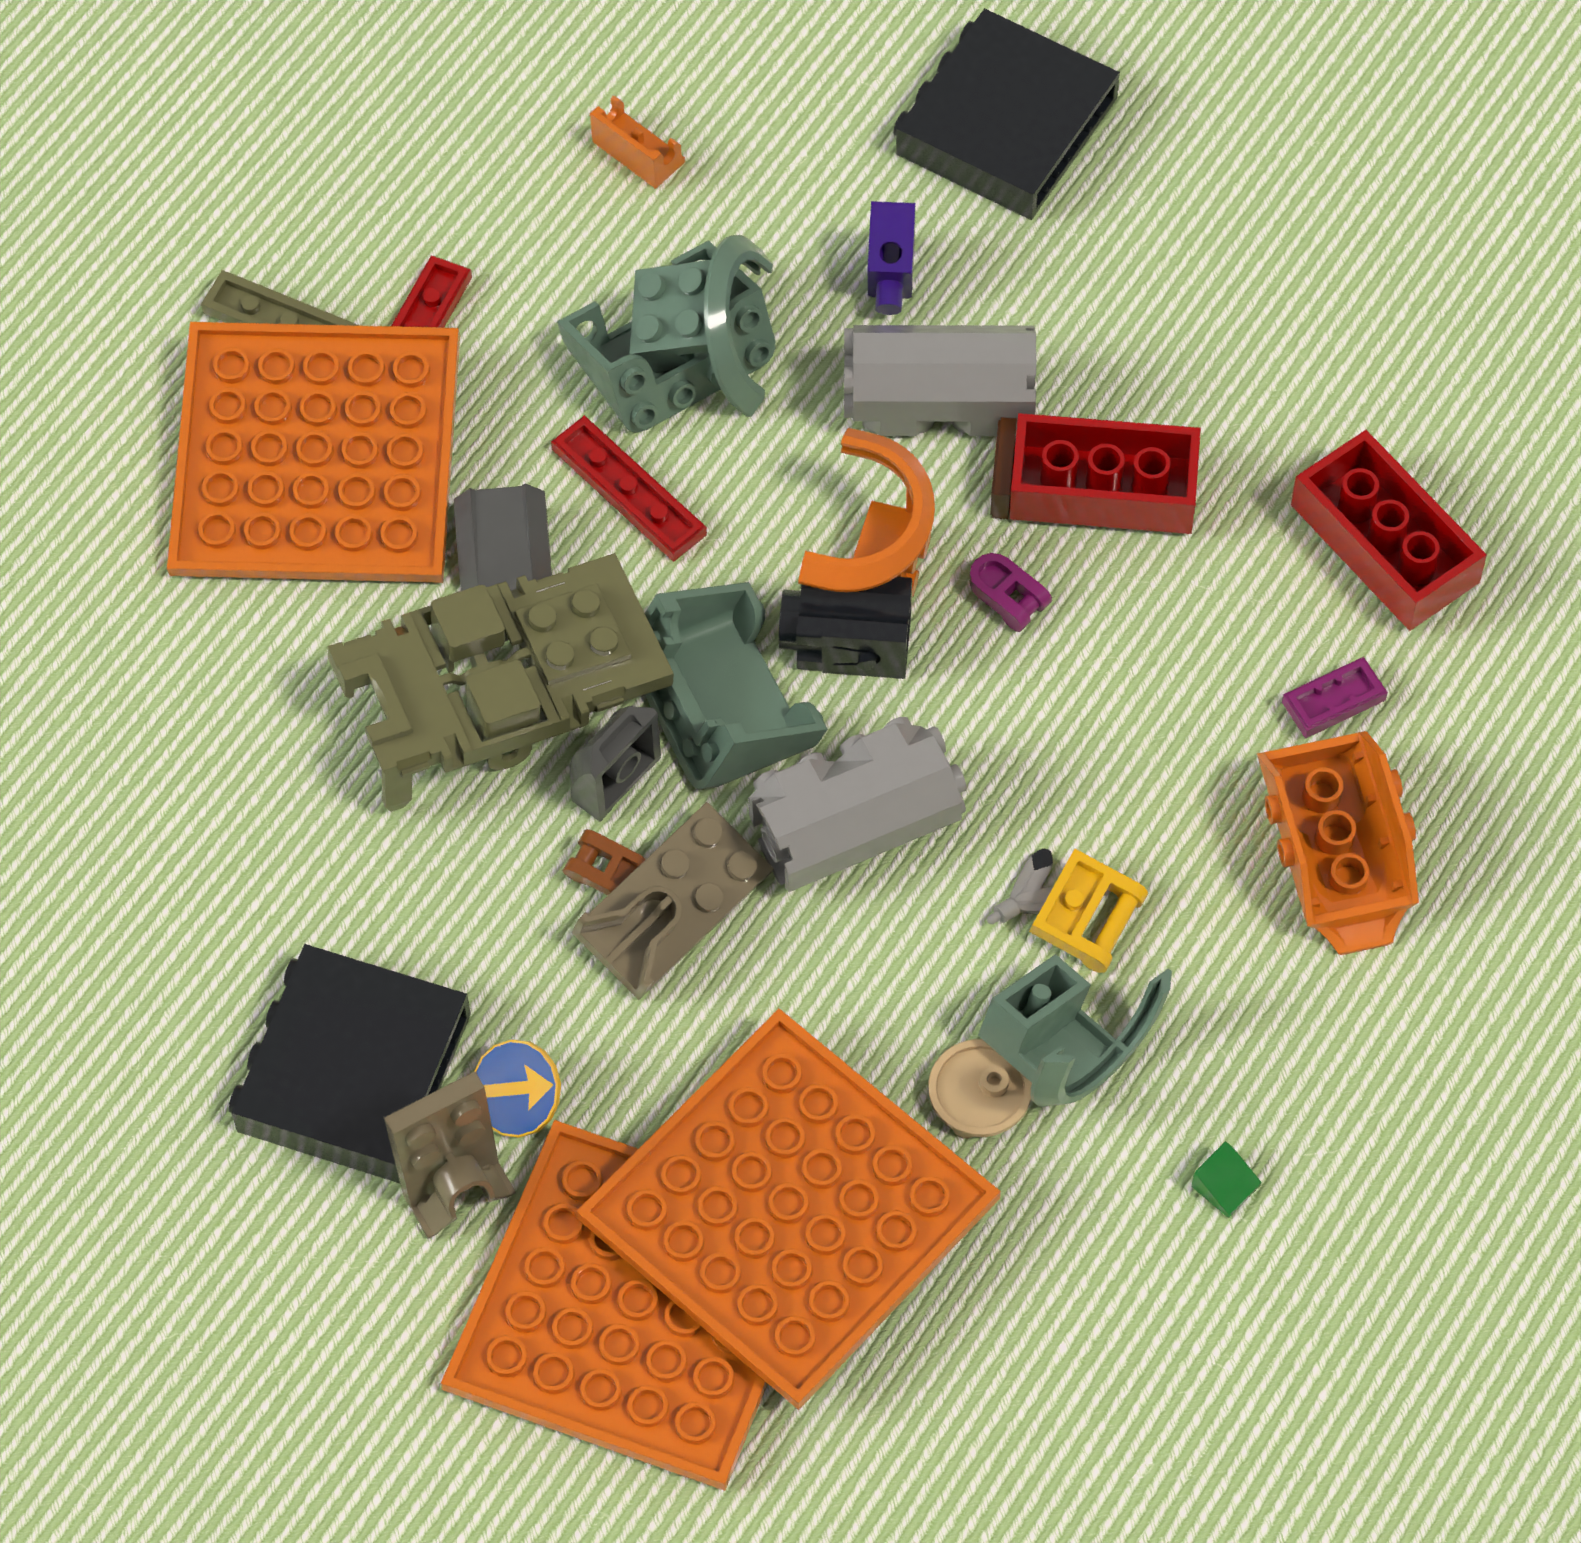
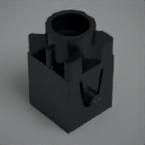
(849, 630)

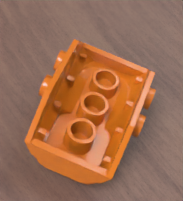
(1343, 837)

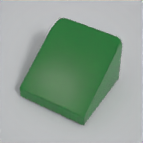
(1225, 1180)

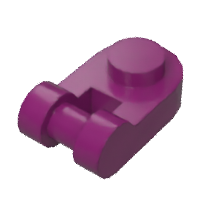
(997, 577)

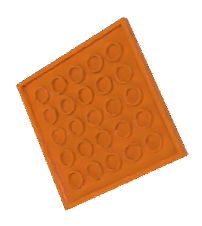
(315, 452)
(788, 1207)
(590, 1342)

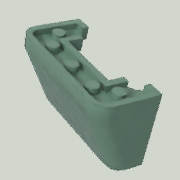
(723, 701)

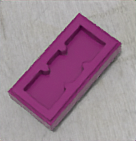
(1334, 697)

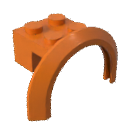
(890, 535)

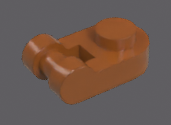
(621, 864)

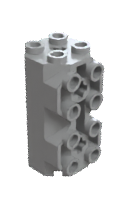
(921, 374)
(861, 805)

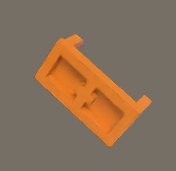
(634, 144)

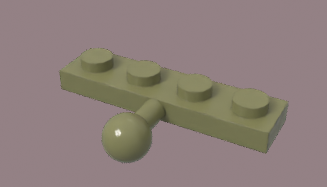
(243, 301)

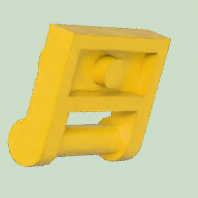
(1074, 903)

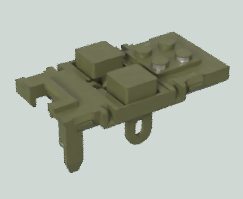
(583, 653)

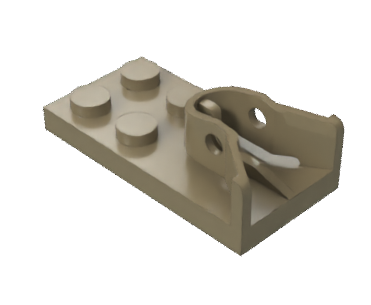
(672, 900)
(445, 1149)

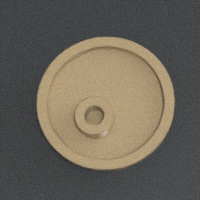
(977, 1090)

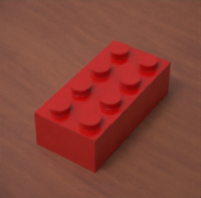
(1105, 473)
(1388, 529)

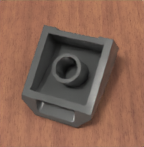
(502, 535)
(615, 760)

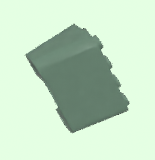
(649, 397)

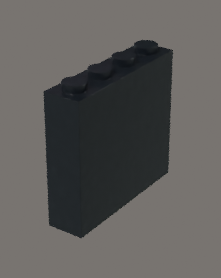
(1006, 113)
(344, 1056)

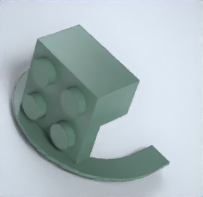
(688, 312)
(1054, 1042)

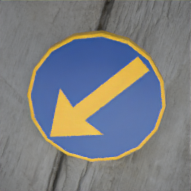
(519, 1087)

